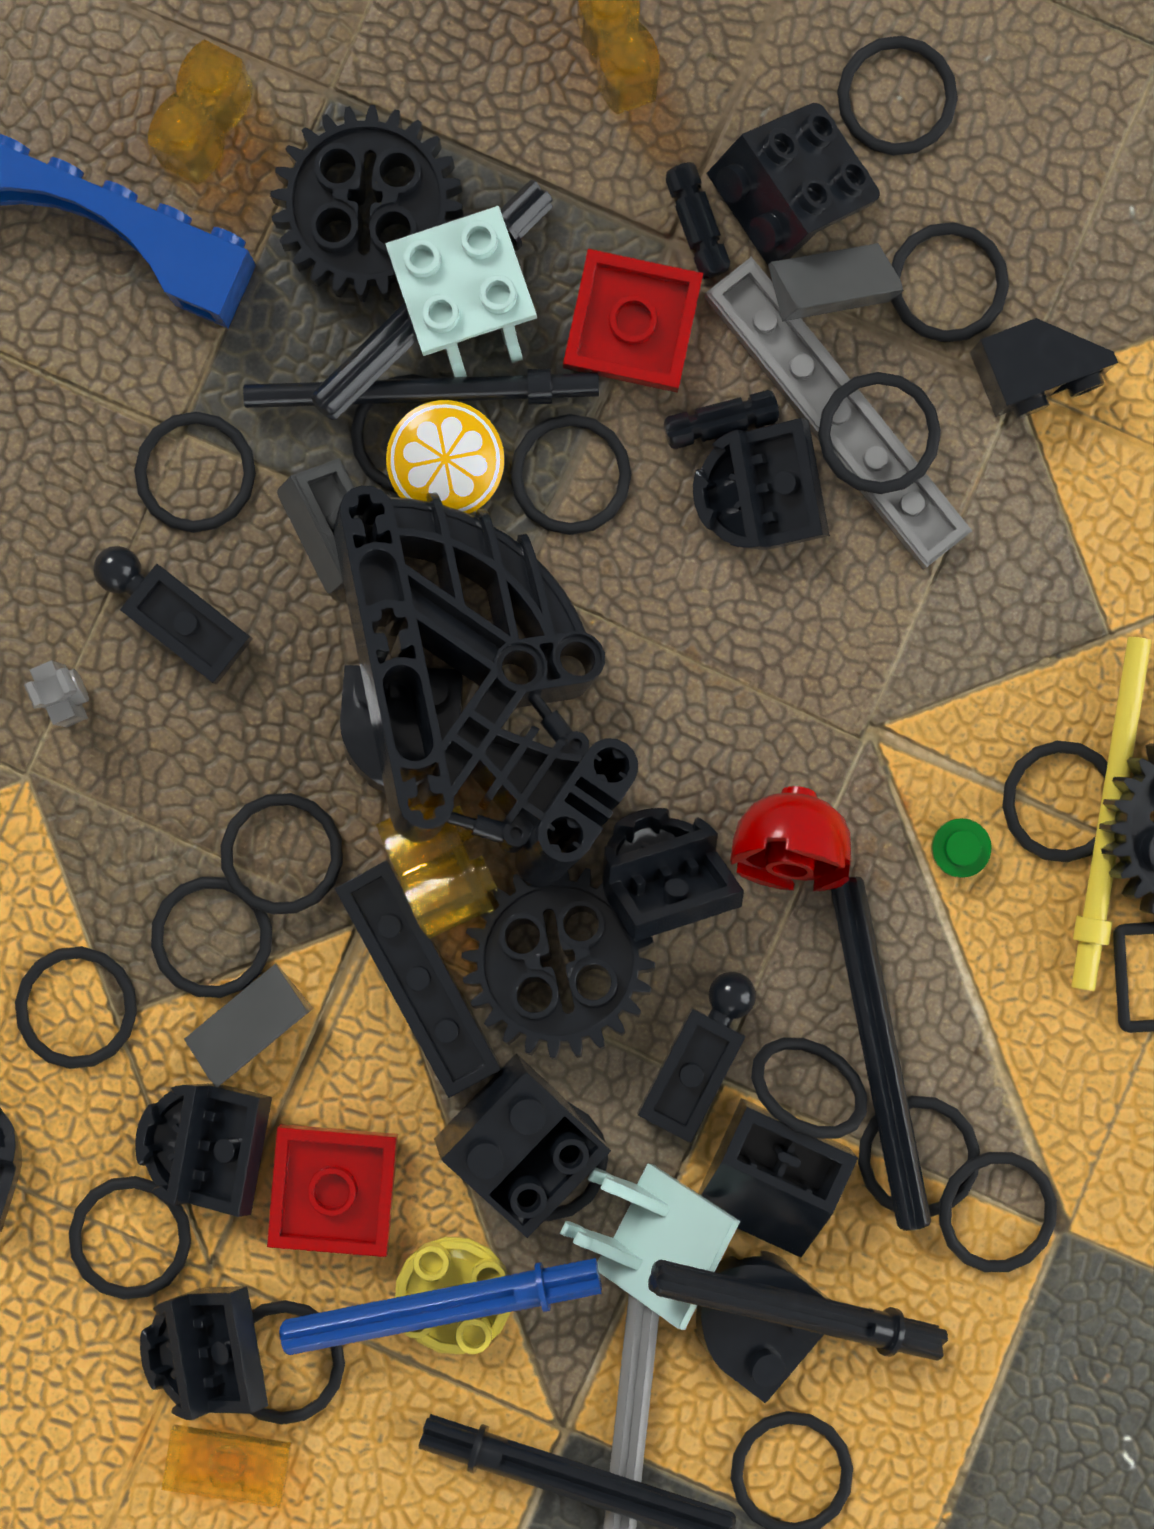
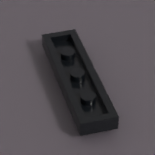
(418, 979)

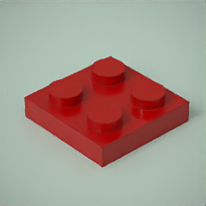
(632, 320)
(332, 1190)

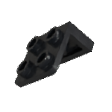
(792, 181)

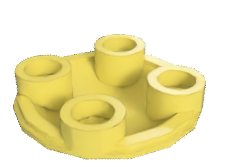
(449, 1264)

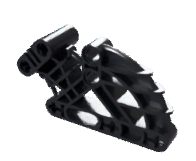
(549, 795)

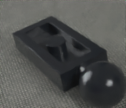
(172, 613)
(699, 1059)

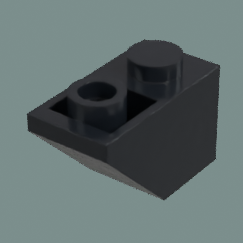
(1037, 361)

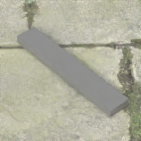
(859, 436)

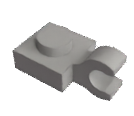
(59, 692)

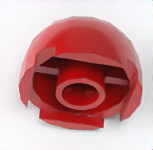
(792, 839)

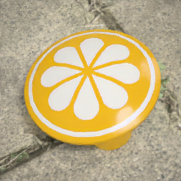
(448, 452)

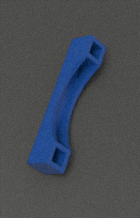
(193, 267)

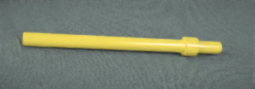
(1092, 927)

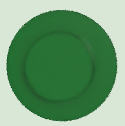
(961, 847)

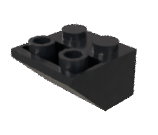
(520, 1146)
(776, 1178)

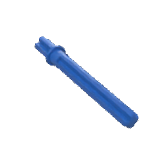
(442, 1306)

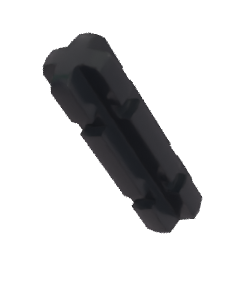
(697, 220)
(721, 418)

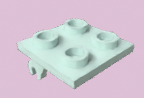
(462, 284)
(661, 1223)

